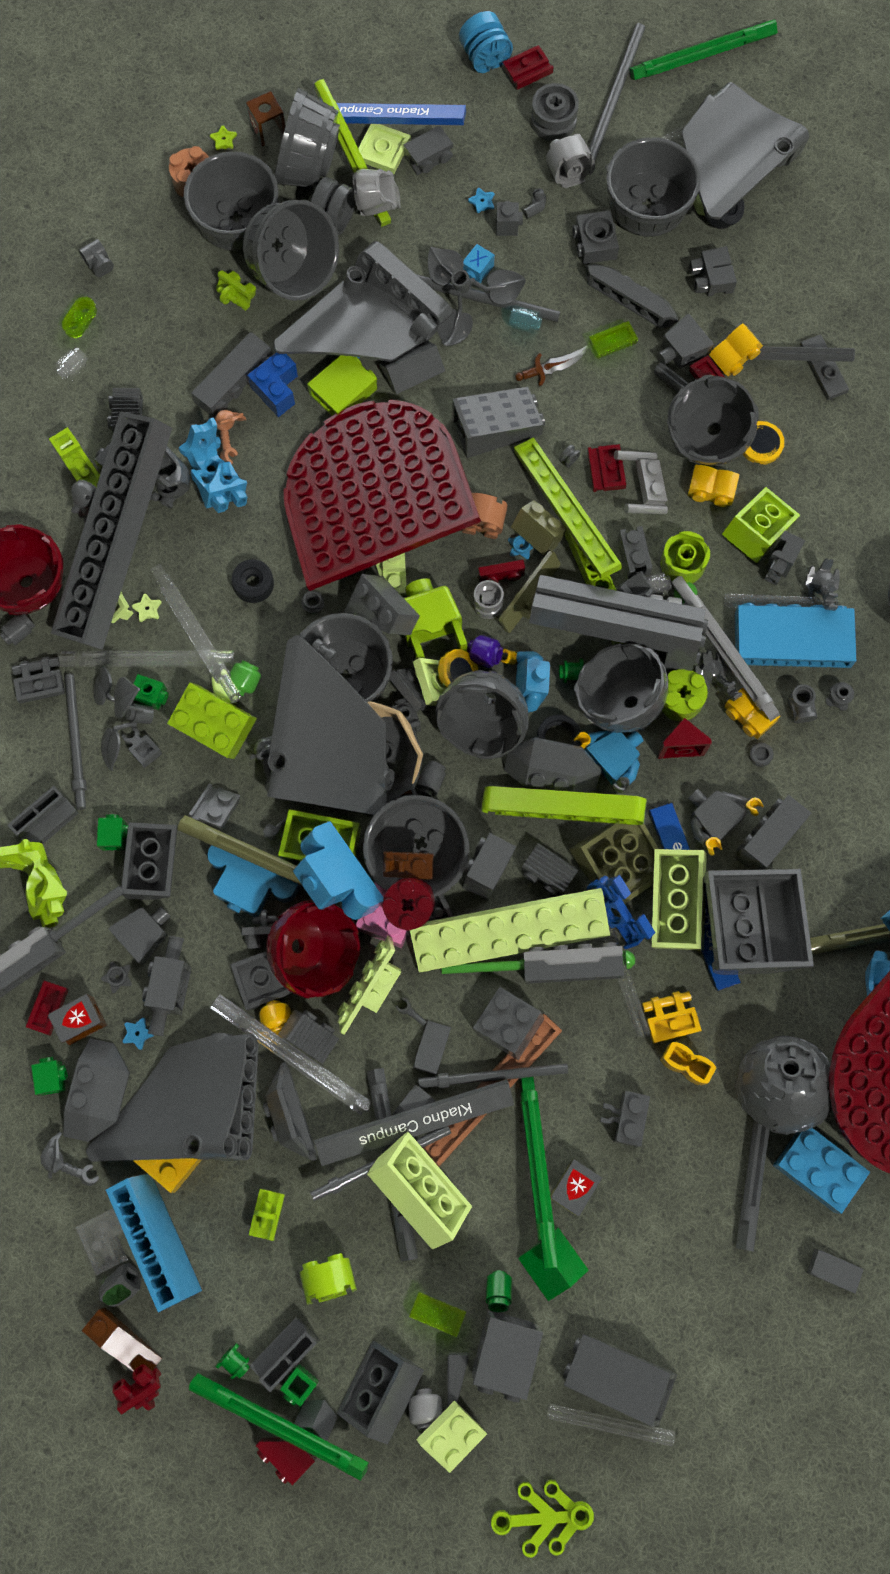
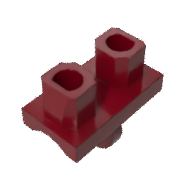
(139, 1393)

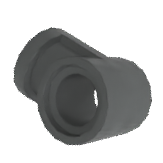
(96, 258)
(803, 711)

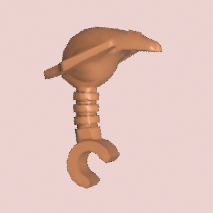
(225, 421)

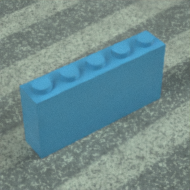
(795, 635)
(153, 1241)

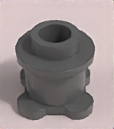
(838, 700)

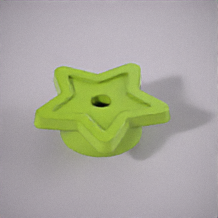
(226, 143)

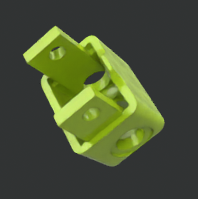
(437, 615)

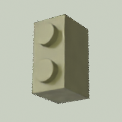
(538, 527)

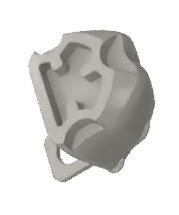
(375, 191)

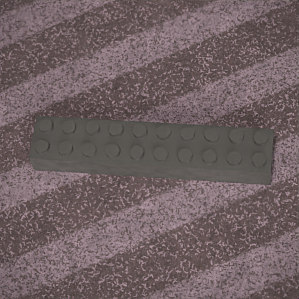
(111, 529)

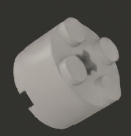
(570, 160)

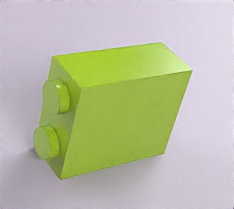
(342, 384)

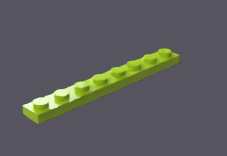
(568, 508)

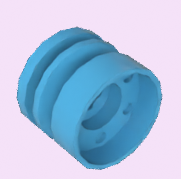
(485, 41)

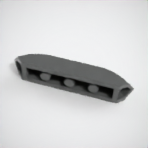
(631, 295)

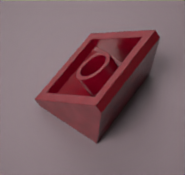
(685, 742)

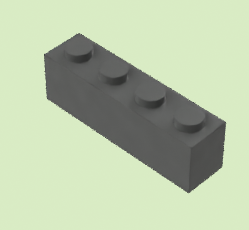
(231, 375)

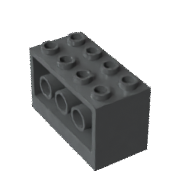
(506, 1356)

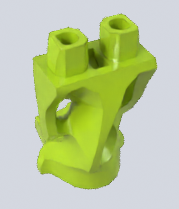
(43, 886)

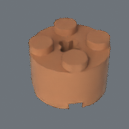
(182, 164)
(491, 515)

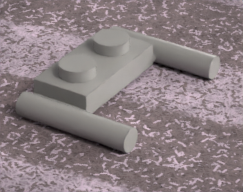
(650, 481)

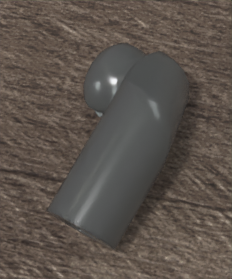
(538, 203)

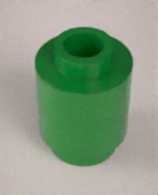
(499, 1291)

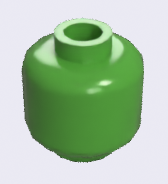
(245, 677)

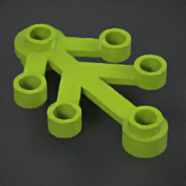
(546, 1518)

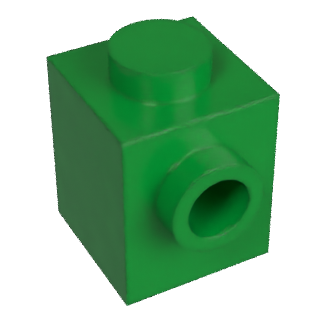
(151, 692)
(112, 833)
(49, 1076)
(299, 1386)

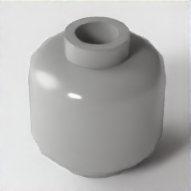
(424, 1408)

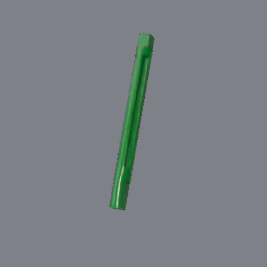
(704, 50)
(538, 1173)
(279, 1426)

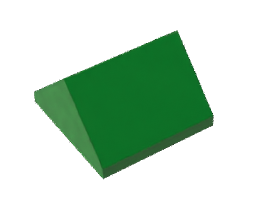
(557, 1281)

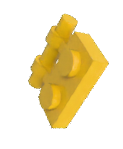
(673, 1024)

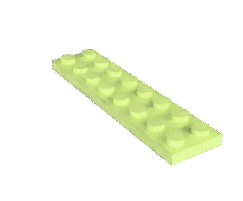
(510, 930)

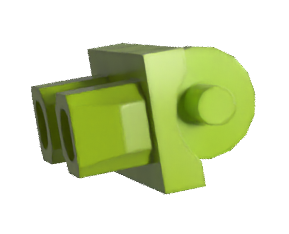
(232, 290)
(266, 1214)

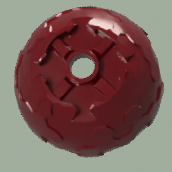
(33, 555)
(325, 950)

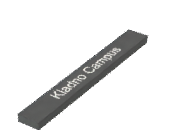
(415, 1121)

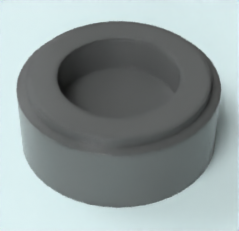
(761, 754)

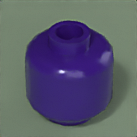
(485, 651)

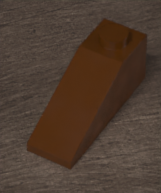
(120, 1341)

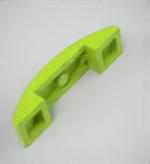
(74, 457)

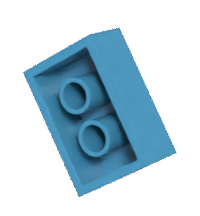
(821, 1169)

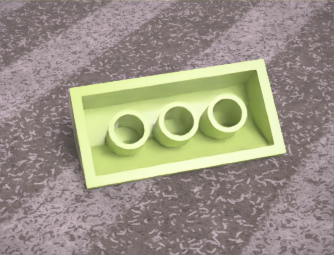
(420, 1191)

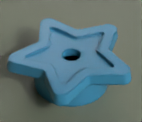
(482, 206)
(516, 550)
(132, 1029)

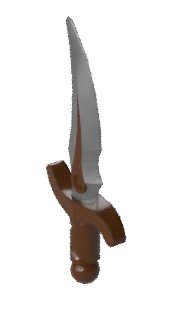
(550, 366)

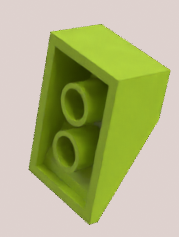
(760, 524)

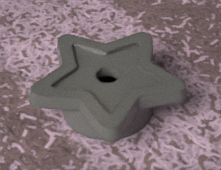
(117, 983)

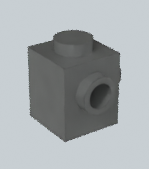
(508, 218)

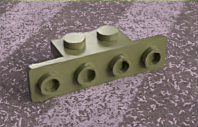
(523, 600)

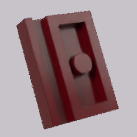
(527, 67)
(606, 471)

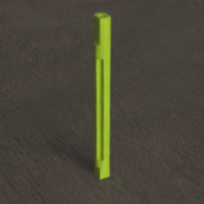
(346, 141)

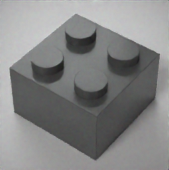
(508, 1023)

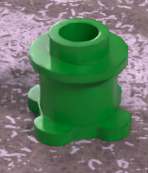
(570, 670)
(234, 1362)

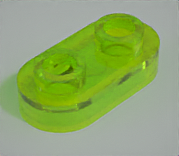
(76, 317)

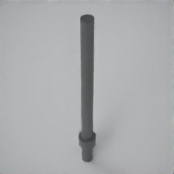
(78, 784)
(444, 1080)
(336, 1184)

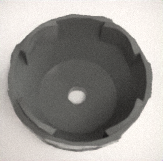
(707, 403)
(617, 678)
(482, 724)
(784, 1100)

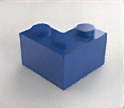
(271, 382)

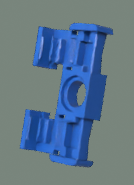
(631, 930)

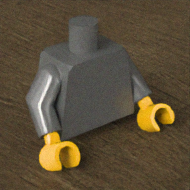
(718, 816)

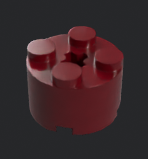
(408, 917)

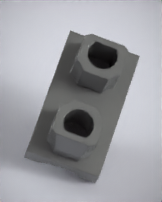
(253, 934)

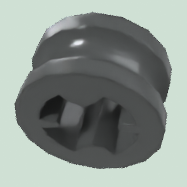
(570, 455)

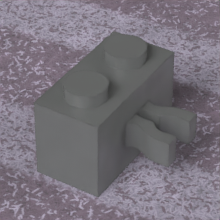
(630, 1118)

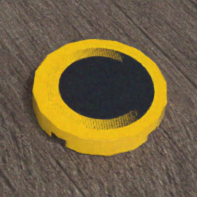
(766, 444)
(455, 664)

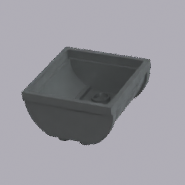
(757, 921)

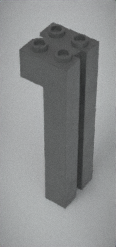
(622, 619)

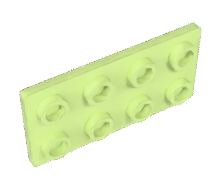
(373, 987)

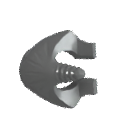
(172, 478)

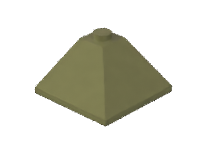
(619, 851)

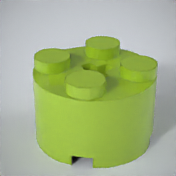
(686, 545)
(694, 691)
(327, 1279)

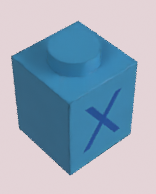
(478, 263)

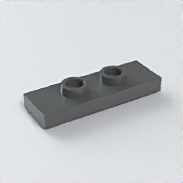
(826, 371)

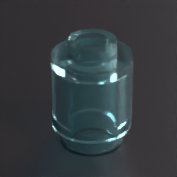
(525, 319)

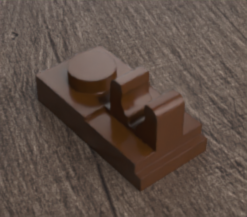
(408, 865)

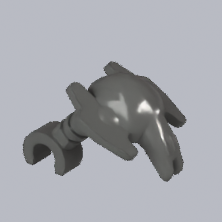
(824, 583)
(715, 672)
(261, 752)
(53, 1161)

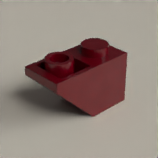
(287, 1458)

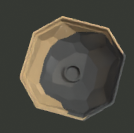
(402, 750)

